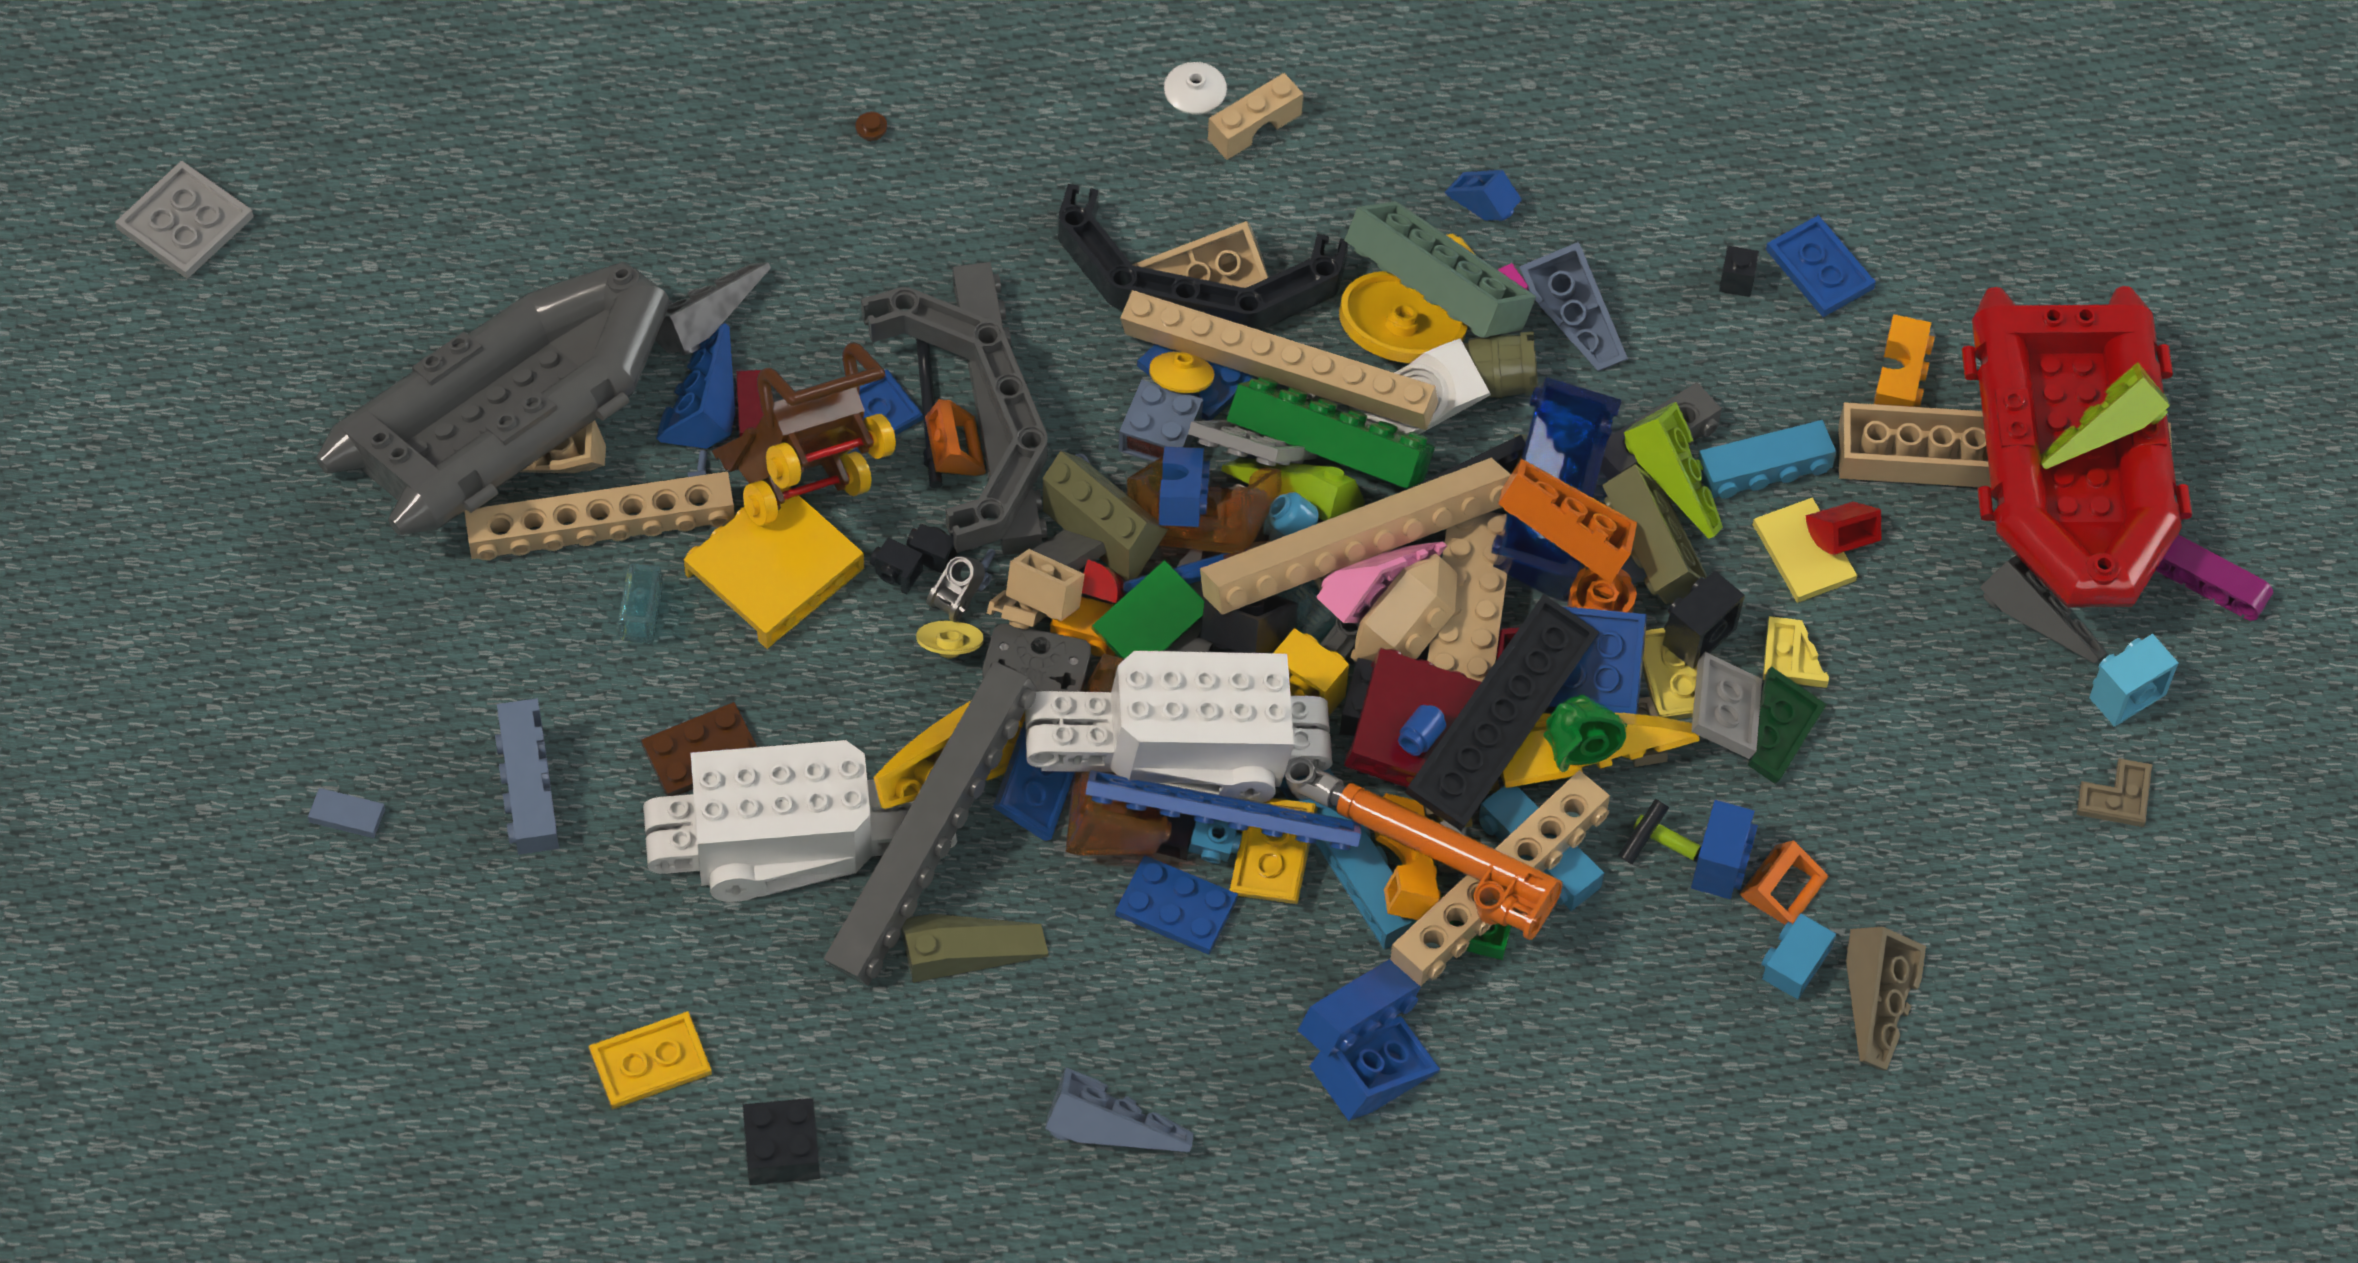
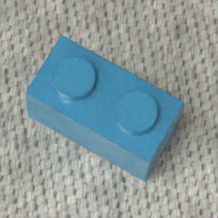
(1798, 955)

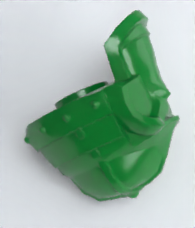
(1583, 732)

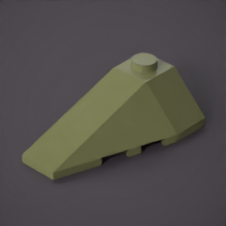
(959, 944)

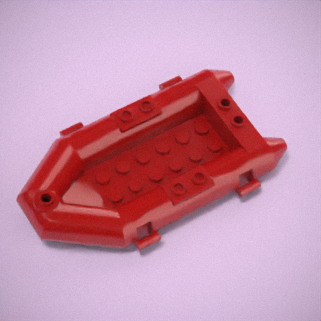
(2102, 517)

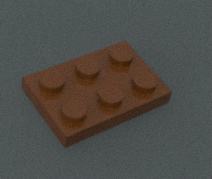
(672, 748)

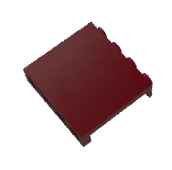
(1393, 695)

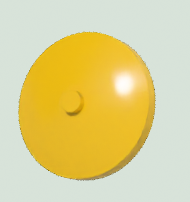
(1394, 318)

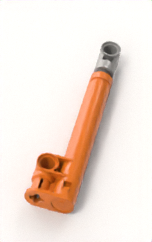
(1522, 891)

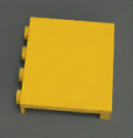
(777, 569)

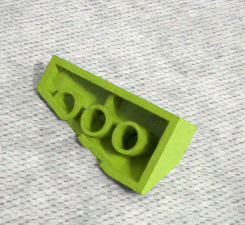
(1664, 453)
(1321, 485)

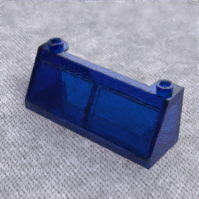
(1569, 443)

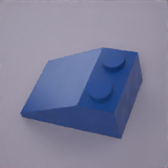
(1375, 1069)

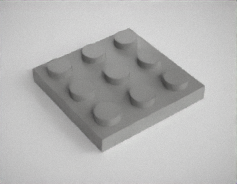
(184, 219)
(1245, 441)

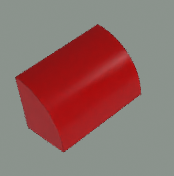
(1845, 527)
(1102, 582)

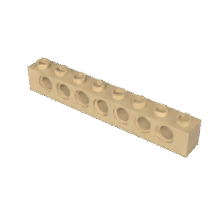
(585, 507)
(1577, 796)

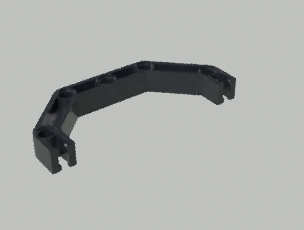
(1253, 306)

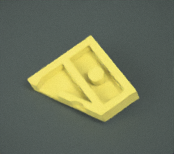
(1792, 653)

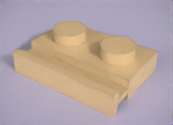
(1019, 615)

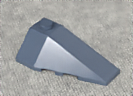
(1091, 1116)

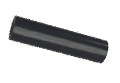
(1643, 831)

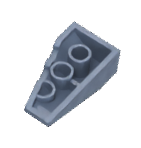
(1573, 301)

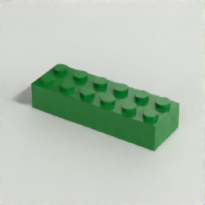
(1330, 432)

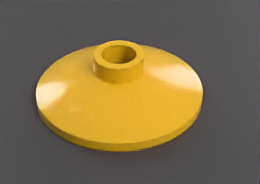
(1181, 372)

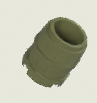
(1505, 363)

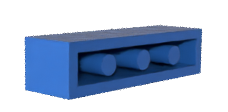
(1359, 1008)

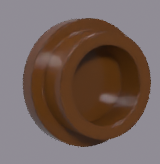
(871, 126)

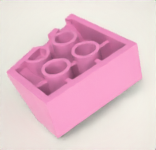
(1356, 588)

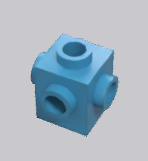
(1213, 849)

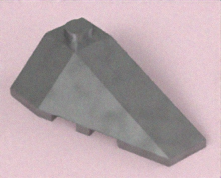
(697, 318)

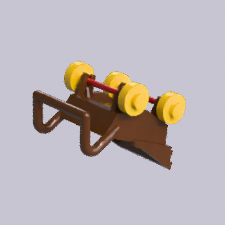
(809, 431)

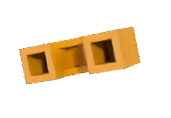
(1908, 344)

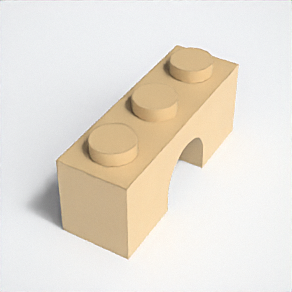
(1236, 125)

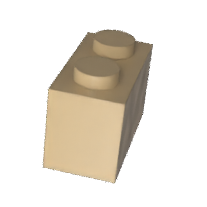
(1045, 584)

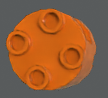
(1594, 592)

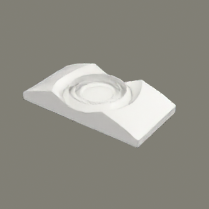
(1455, 380)

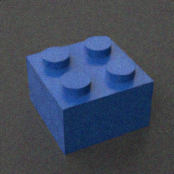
(1725, 850)

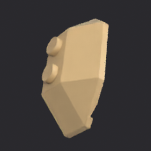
(1409, 610)

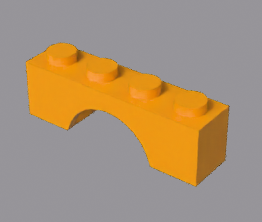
(1413, 885)

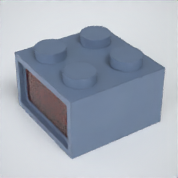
(1158, 421)

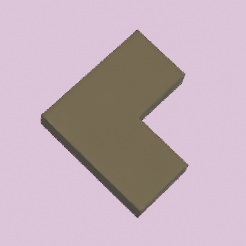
(2123, 802)

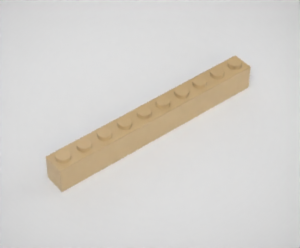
(1280, 360)
(1353, 536)

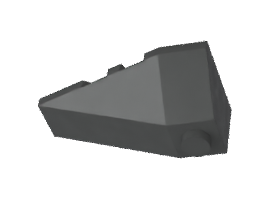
(2028, 600)

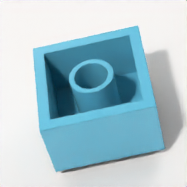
(2133, 679)

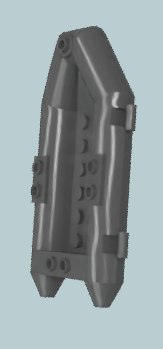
(501, 396)

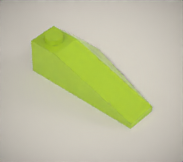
(2128, 407)

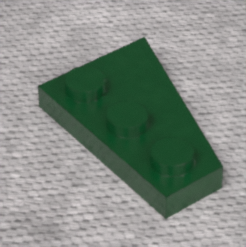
(1784, 723)

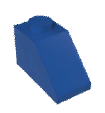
(1485, 194)

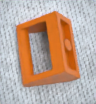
(944, 441)
(1771, 872)

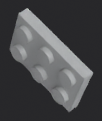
(1727, 705)

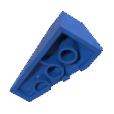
(705, 398)

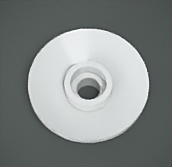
(1194, 97)

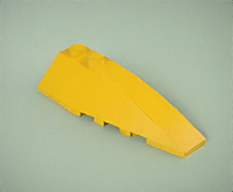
(1535, 757)
(907, 771)

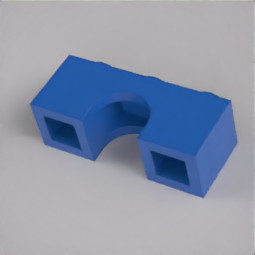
(1183, 486)

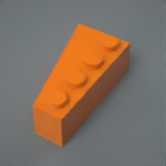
(1570, 519)

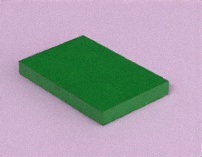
(1151, 614)

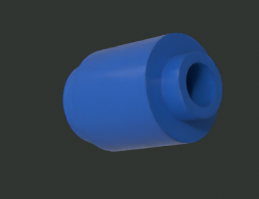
(1422, 729)

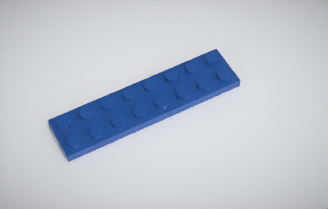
(1237, 812)

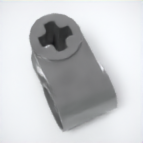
(952, 592)

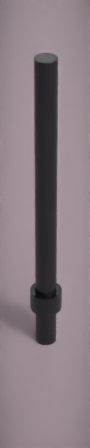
(928, 402)

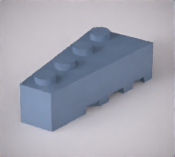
(526, 777)

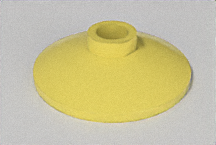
(949, 638)

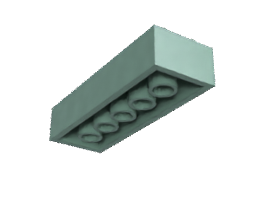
(1439, 269)

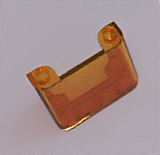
(1231, 515)

